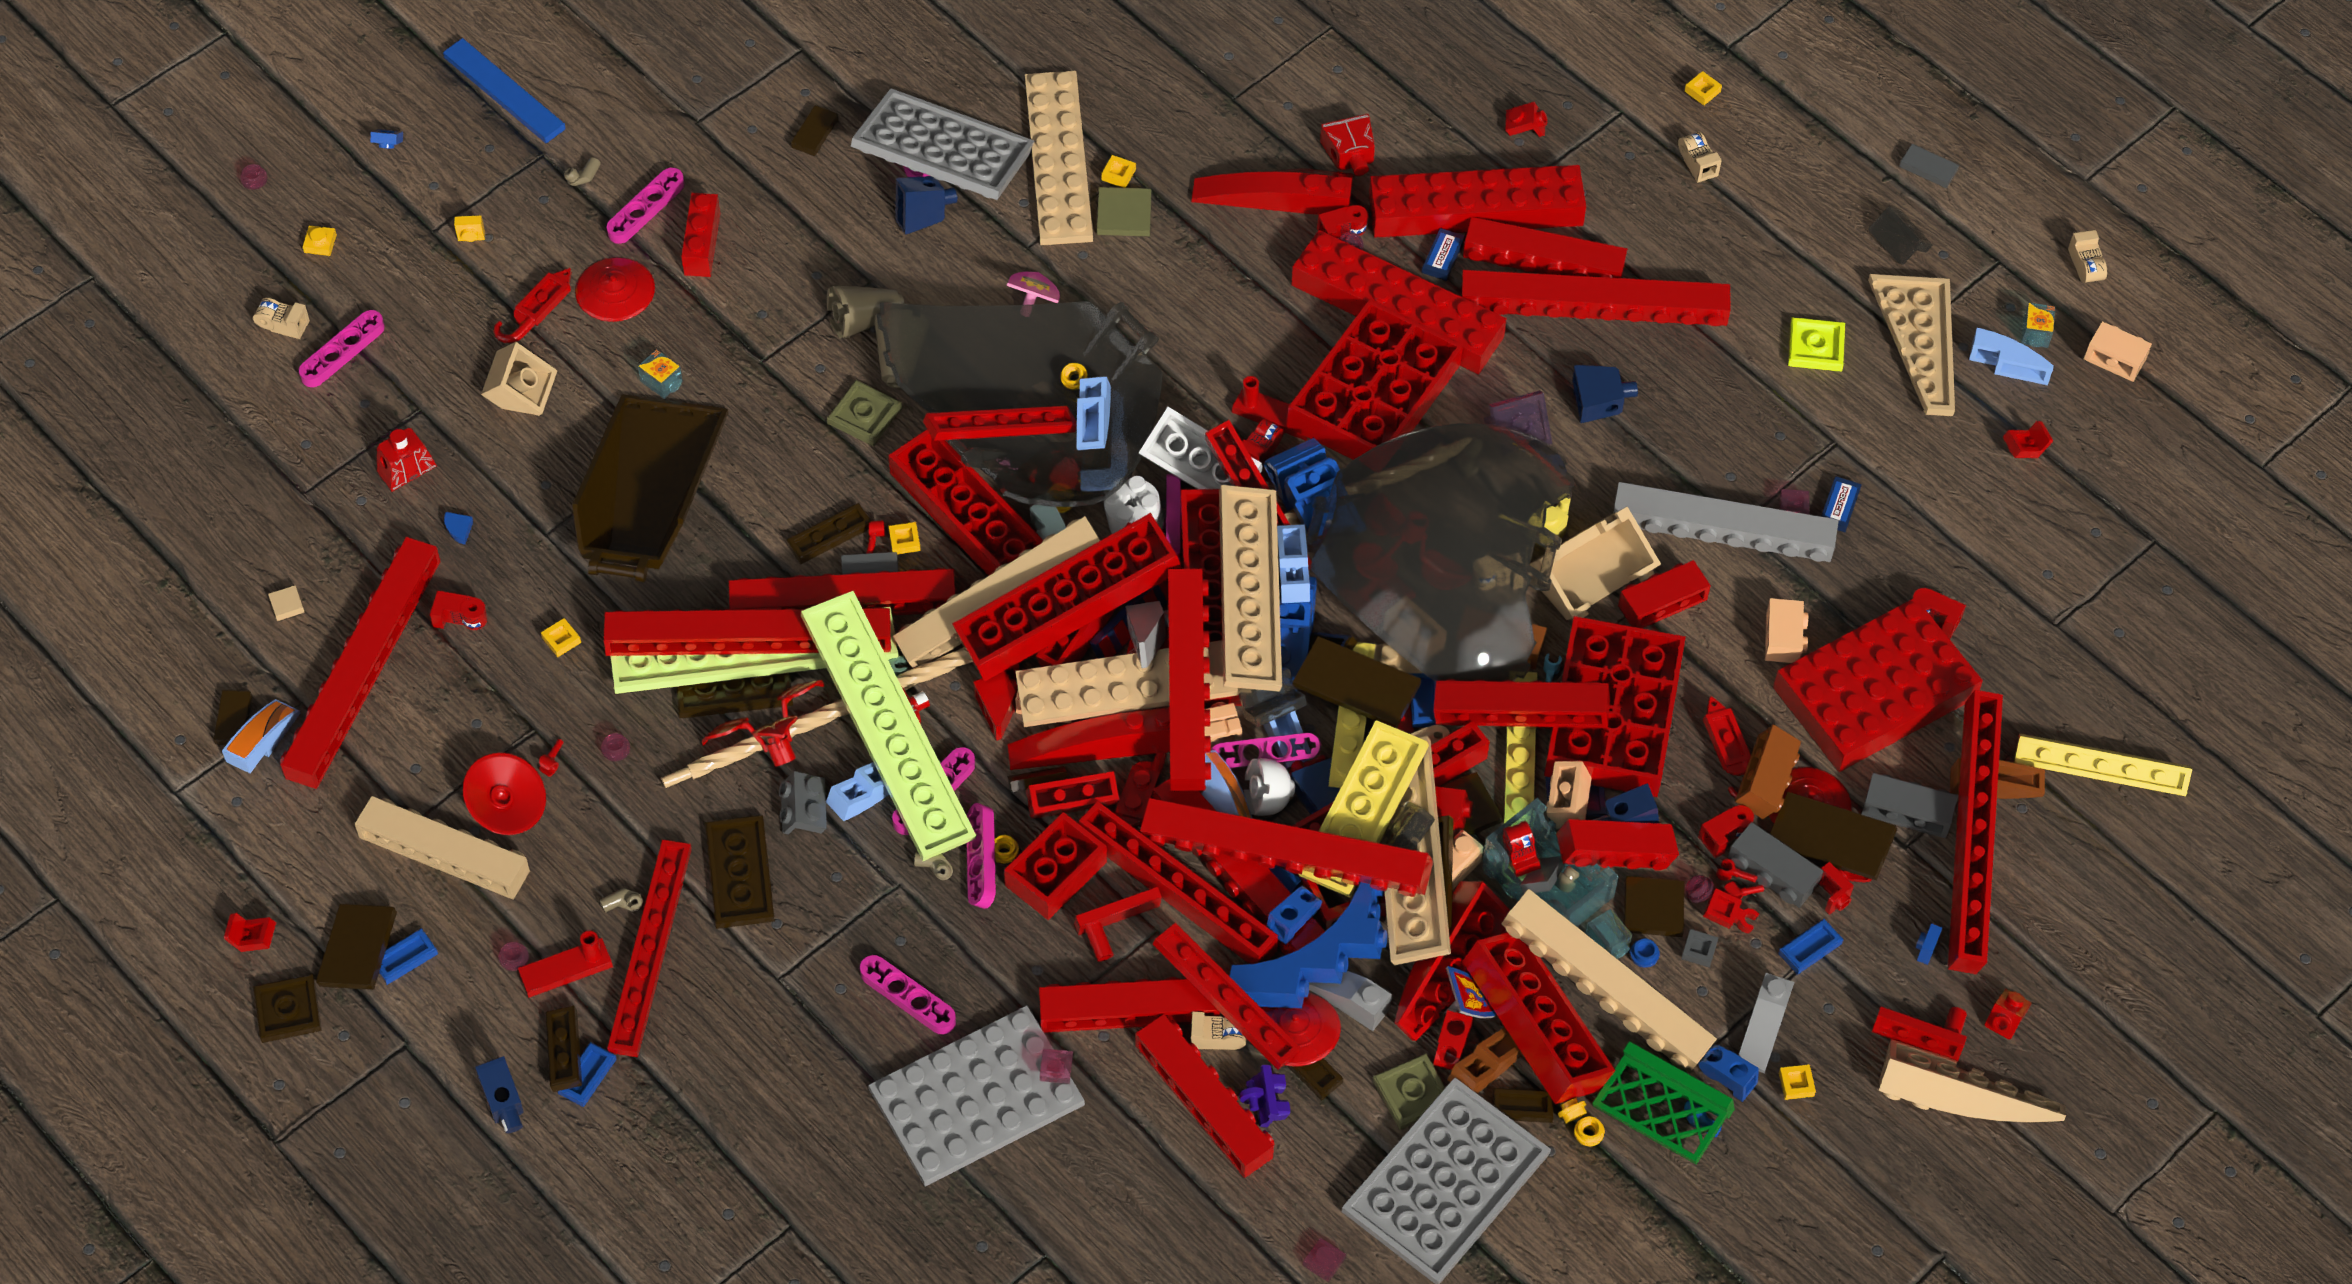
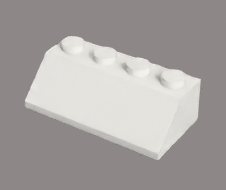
(1183, 451)

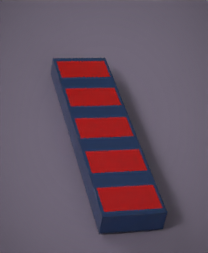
(1116, 633)

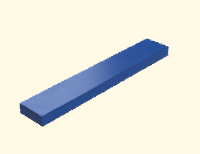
(504, 90)

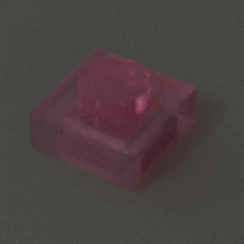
(1794, 501)
(1056, 1066)
(1324, 1260)

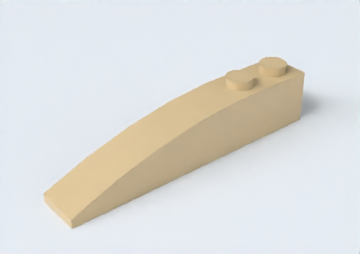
(1938, 1084)

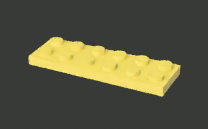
(1372, 791)

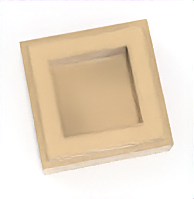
(286, 603)

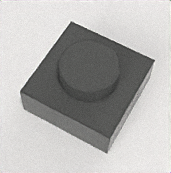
(1699, 948)

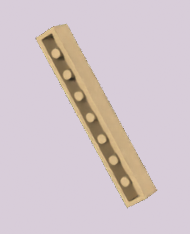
(934, 632)
(1608, 981)

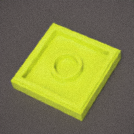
(1816, 344)

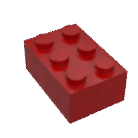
(1055, 866)

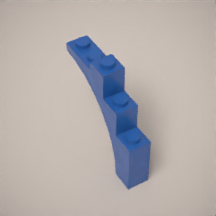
(1287, 979)

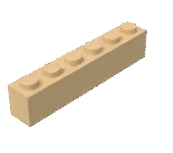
(442, 847)

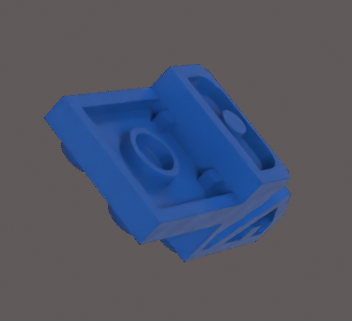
(1301, 476)
(1296, 628)

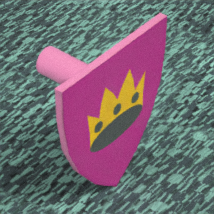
(1034, 285)

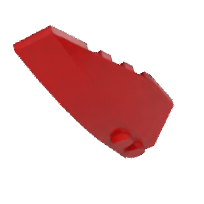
(1280, 190)
(1095, 739)
(1475, 916)

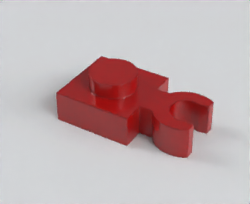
(1725, 911)

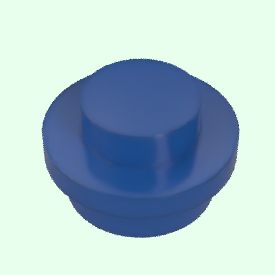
(1644, 953)

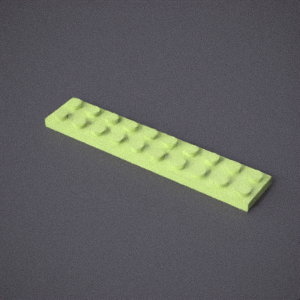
(665, 671)
(888, 726)

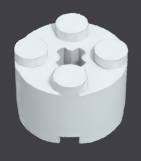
(1131, 503)

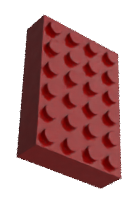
(1374, 382)
(1877, 684)
(1642, 689)

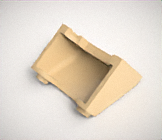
(1598, 563)

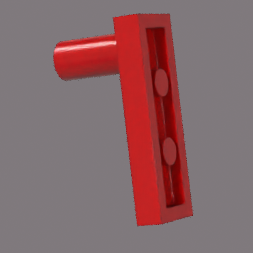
(1259, 406)
(1094, 920)
(566, 966)
(1923, 1035)

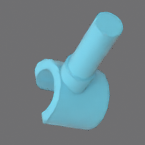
(1551, 668)

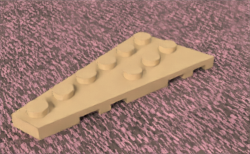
(1922, 330)

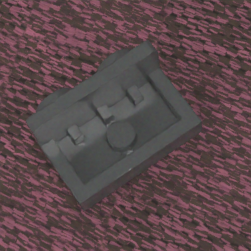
(803, 803)

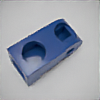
(1293, 913)
(1730, 1071)

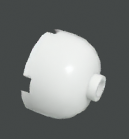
(1268, 787)

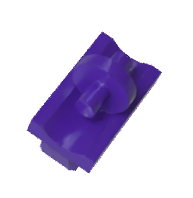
(1262, 1097)

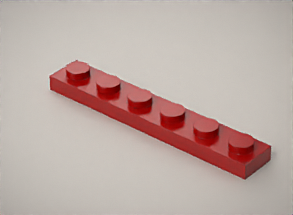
(1000, 423)
(1227, 996)

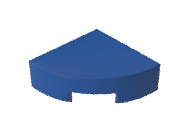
(458, 526)

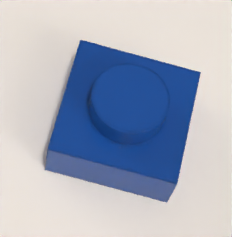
(386, 138)
(1927, 943)

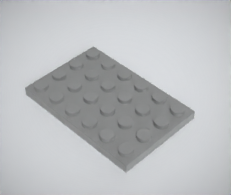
(943, 144)
(973, 1096)
(1446, 1181)

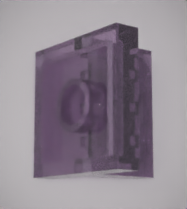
(1524, 414)

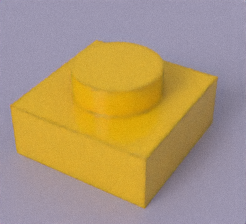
(1703, 88)
(1118, 171)
(469, 228)
(319, 240)
(904, 538)
(560, 637)
(1797, 1082)

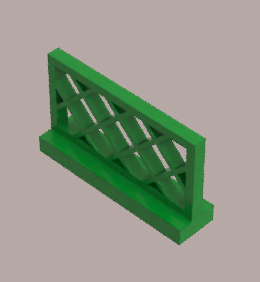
(1675, 1080)

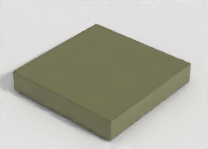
(1124, 211)
(864, 413)
(1409, 1089)

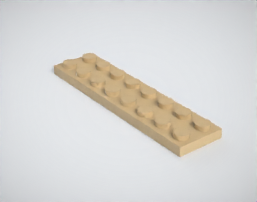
(1058, 158)
(1250, 588)
(1106, 686)
(1420, 923)

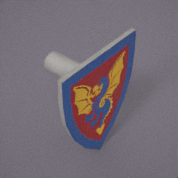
(1468, 996)

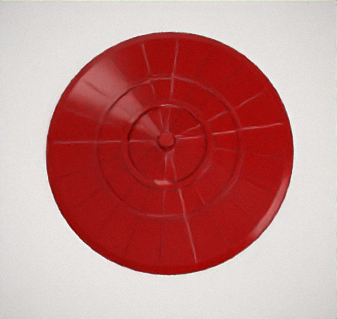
(614, 289)
(1817, 786)
(504, 793)
(1312, 1027)

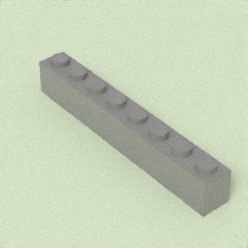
(1729, 522)

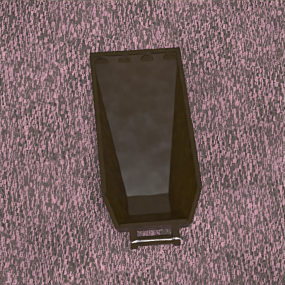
(643, 483)

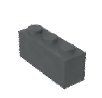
(1909, 805)
(1775, 865)

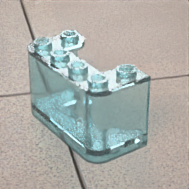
(1592, 887)

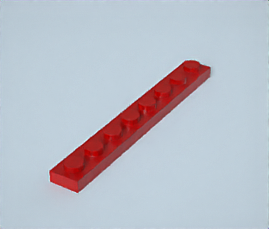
(649, 948)

